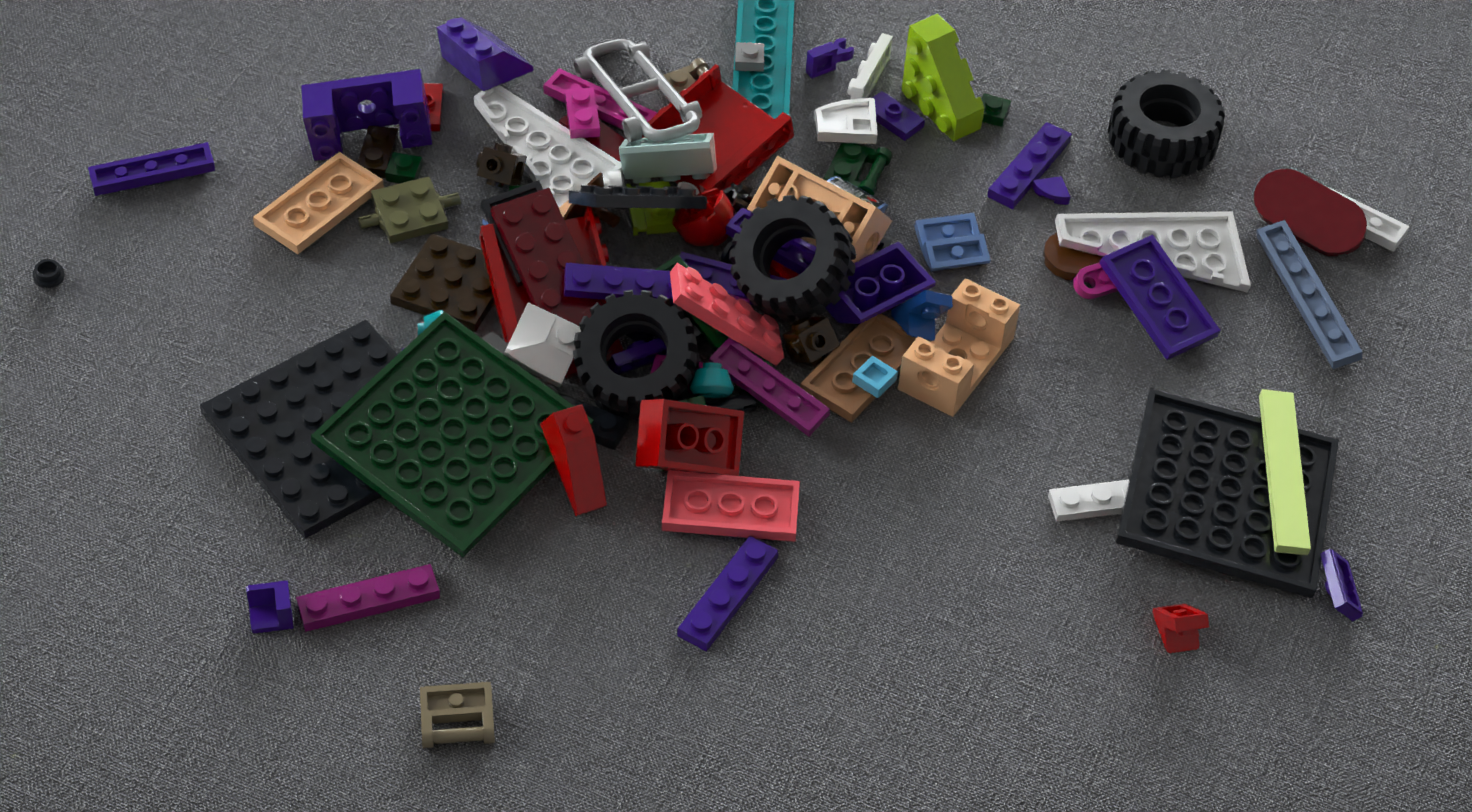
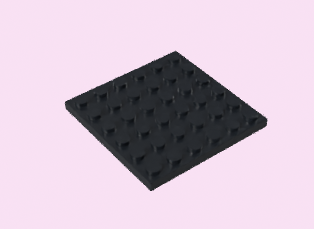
(277, 411)
(1205, 496)

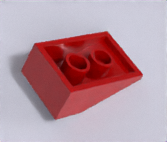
(689, 437)

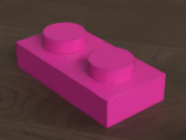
(582, 113)

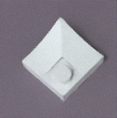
(847, 121)
(543, 344)

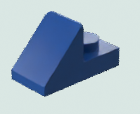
(919, 313)

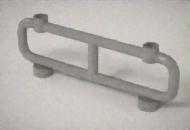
(636, 123)

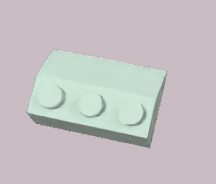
(669, 159)

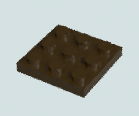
(447, 279)

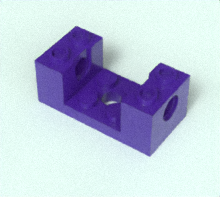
(336, 108)

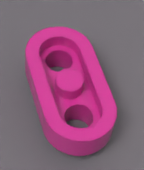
(1097, 278)

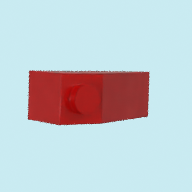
(576, 458)

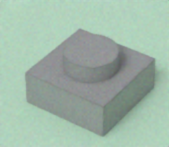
(749, 56)

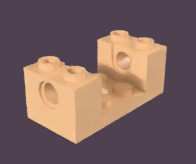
(861, 219)
(963, 350)

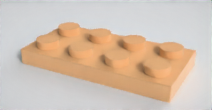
(317, 203)

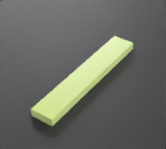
(1284, 473)

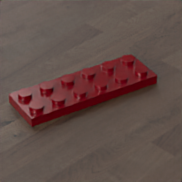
(540, 249)

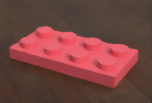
(726, 314)
(731, 505)

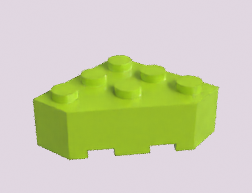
(940, 79)

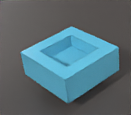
(875, 376)

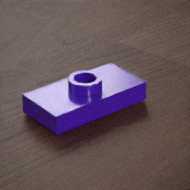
(896, 116)
(636, 355)
(1341, 585)

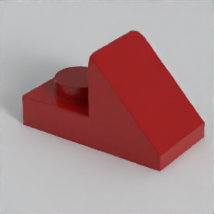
(1180, 626)

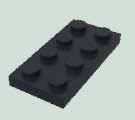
(637, 197)

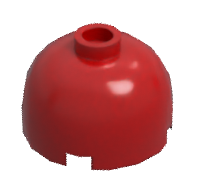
(707, 225)

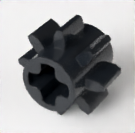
(739, 196)

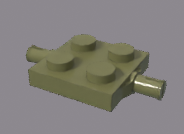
(409, 210)

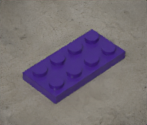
(1159, 297)

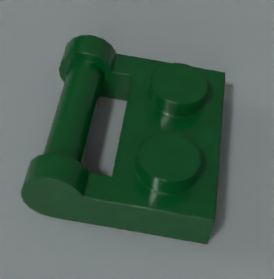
(851, 160)

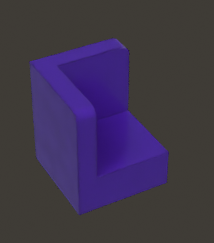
(270, 607)

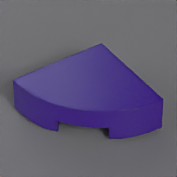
(1052, 188)

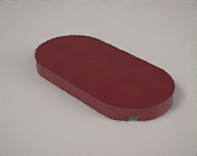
(1312, 211)

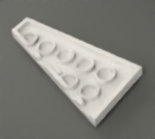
(551, 154)
(1198, 243)

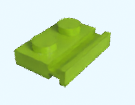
(652, 219)

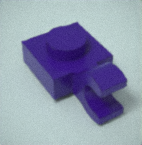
(824, 57)

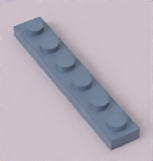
(1309, 294)

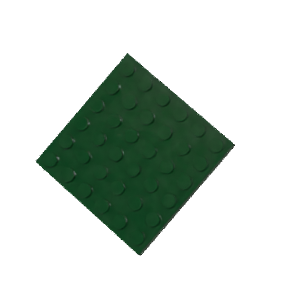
(447, 433)

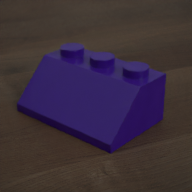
(480, 54)
(880, 285)

